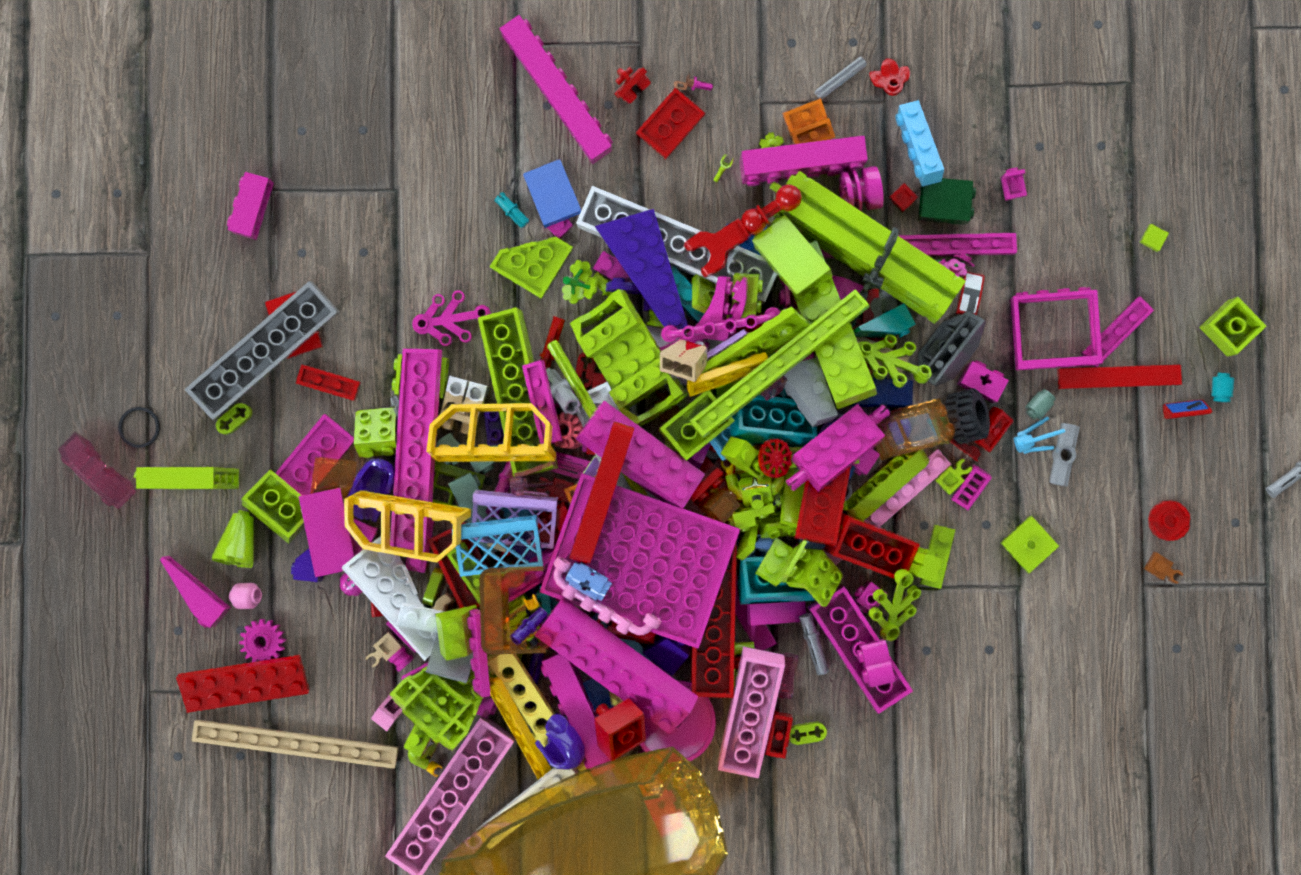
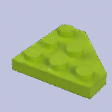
(533, 264)

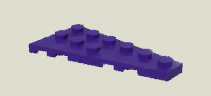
(642, 254)

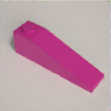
(199, 598)

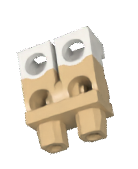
(456, 394)

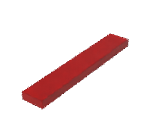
(1119, 376)

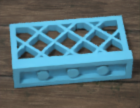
(499, 527)

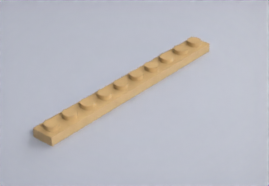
(295, 744)

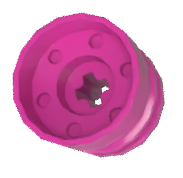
(863, 189)

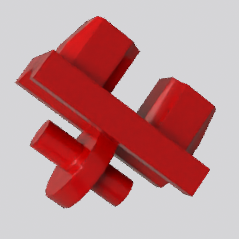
(638, 78)

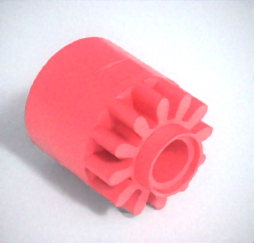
(575, 427)

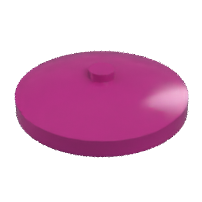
(690, 736)

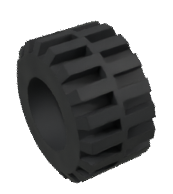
(968, 415)

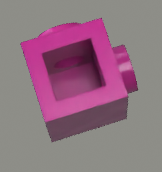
(864, 596)

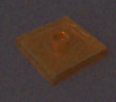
(333, 474)

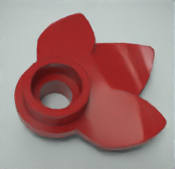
(890, 74)

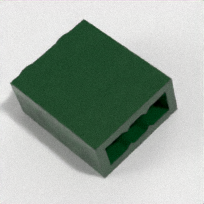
(947, 202)

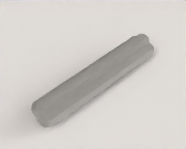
(840, 78)

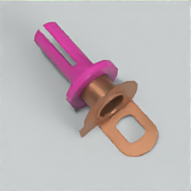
(693, 83)

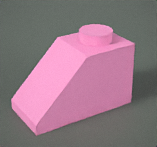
(387, 713)

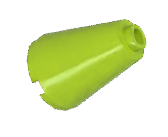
(237, 542)

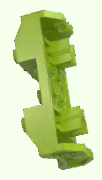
(627, 357)

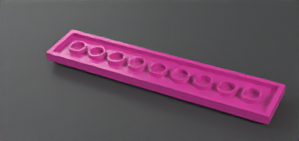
(412, 463)

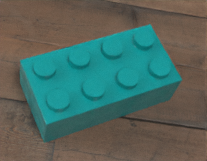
(772, 420)

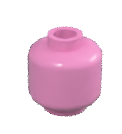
(245, 595)

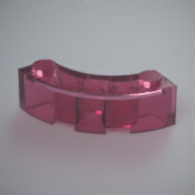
(86, 463)

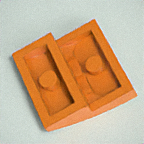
(808, 123)

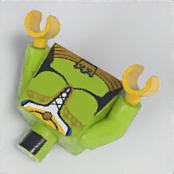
(752, 490)
(521, 610)
(421, 750)

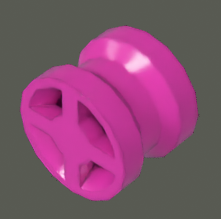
(401, 659)

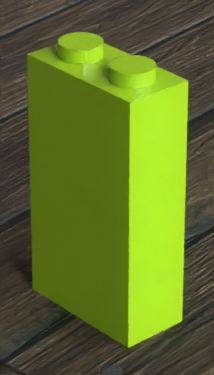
(792, 257)

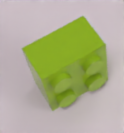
(1232, 326)

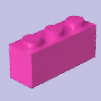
(250, 205)

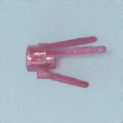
(519, 484)

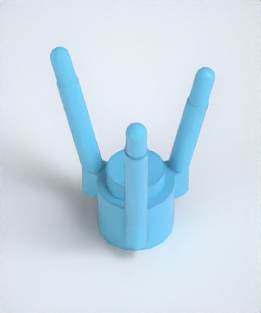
(1025, 442)

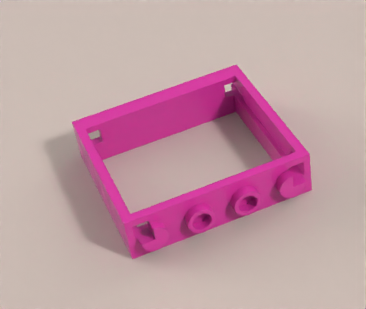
(1061, 295)

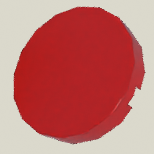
(1169, 520)

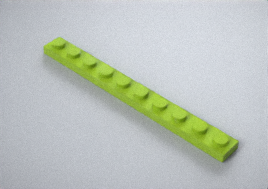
(779, 363)

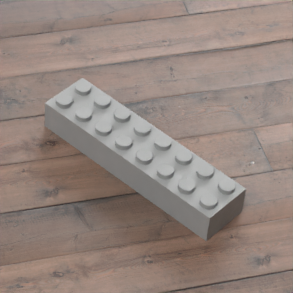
(262, 350)

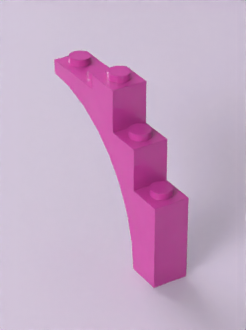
(717, 312)

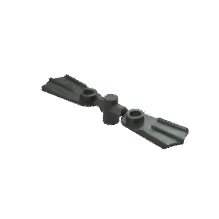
(873, 280)

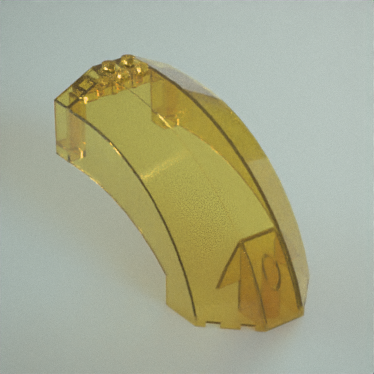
(613, 819)

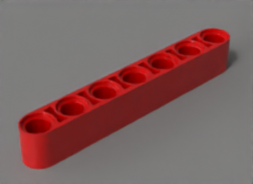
(601, 492)

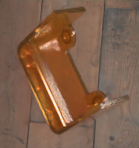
(495, 610)

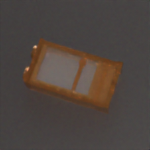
(915, 429)

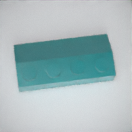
(756, 590)

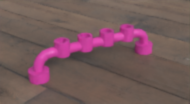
(671, 333)

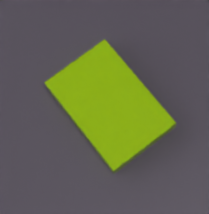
(790, 501)

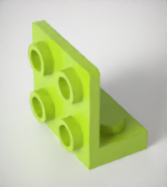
(780, 561)

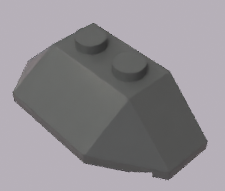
(951, 346)

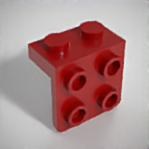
(712, 479)

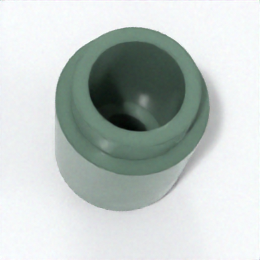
(1040, 404)

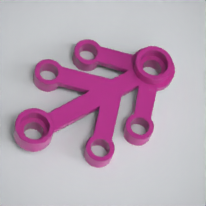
(447, 319)

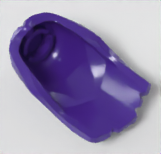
(374, 477)

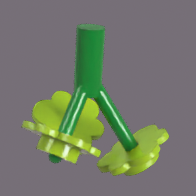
(574, 289)

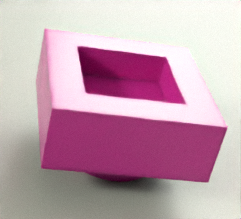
(561, 228)

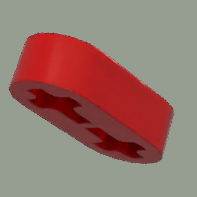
(589, 371)

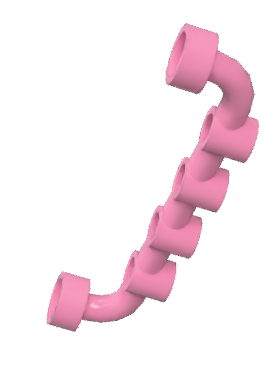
(605, 612)

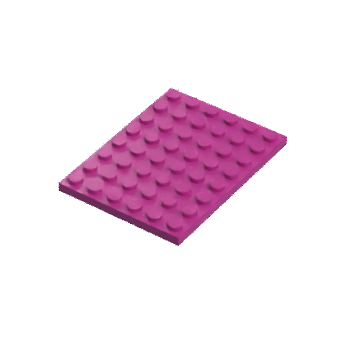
(654, 557)

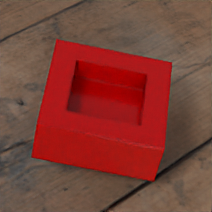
(903, 197)

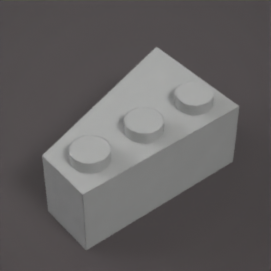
(810, 392)

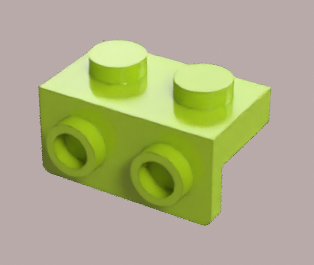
(772, 528)

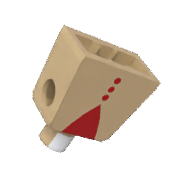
(684, 359)

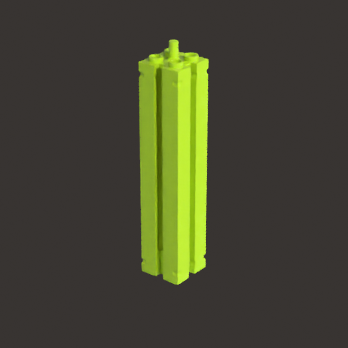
(858, 242)

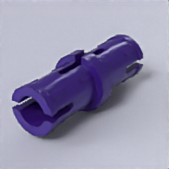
(528, 626)

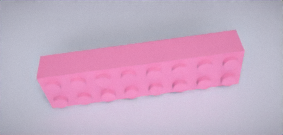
(450, 796)

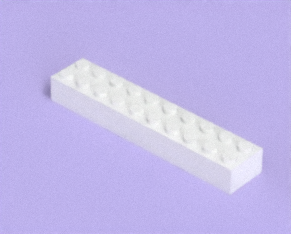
(605, 207)

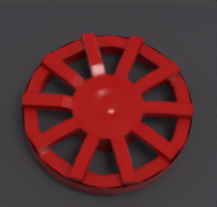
(774, 458)

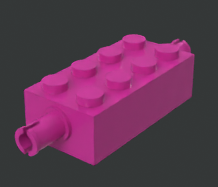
(837, 447)

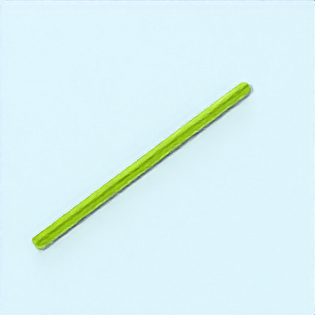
(582, 394)

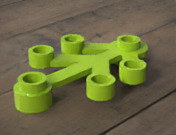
(890, 361)
(890, 628)

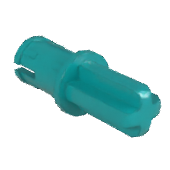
(511, 210)

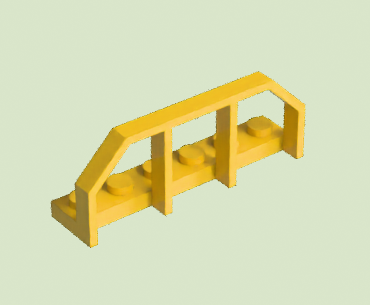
(484, 452)
(401, 506)

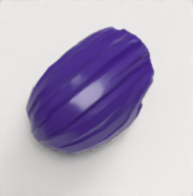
(564, 745)

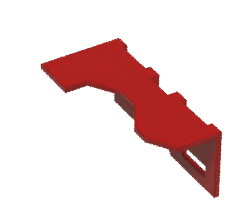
(868, 315)
(971, 451)

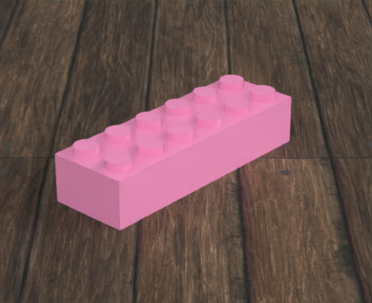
(751, 712)

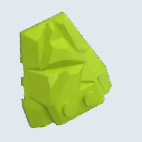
(439, 705)

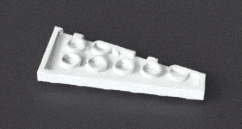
(387, 586)

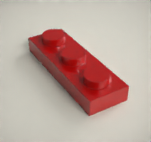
(328, 382)

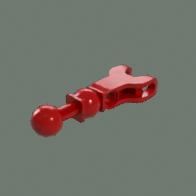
(751, 223)

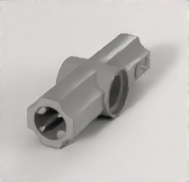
(562, 392)
(1061, 468)

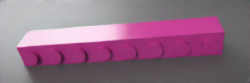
(556, 89)

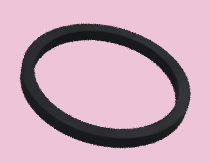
(121, 423)

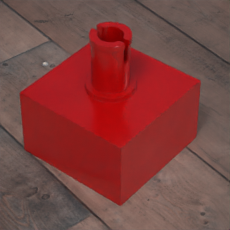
(619, 728)

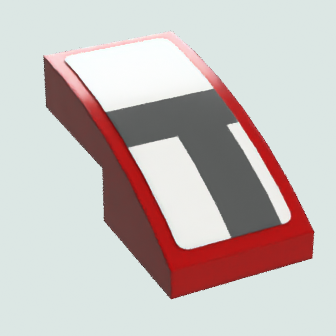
(970, 293)

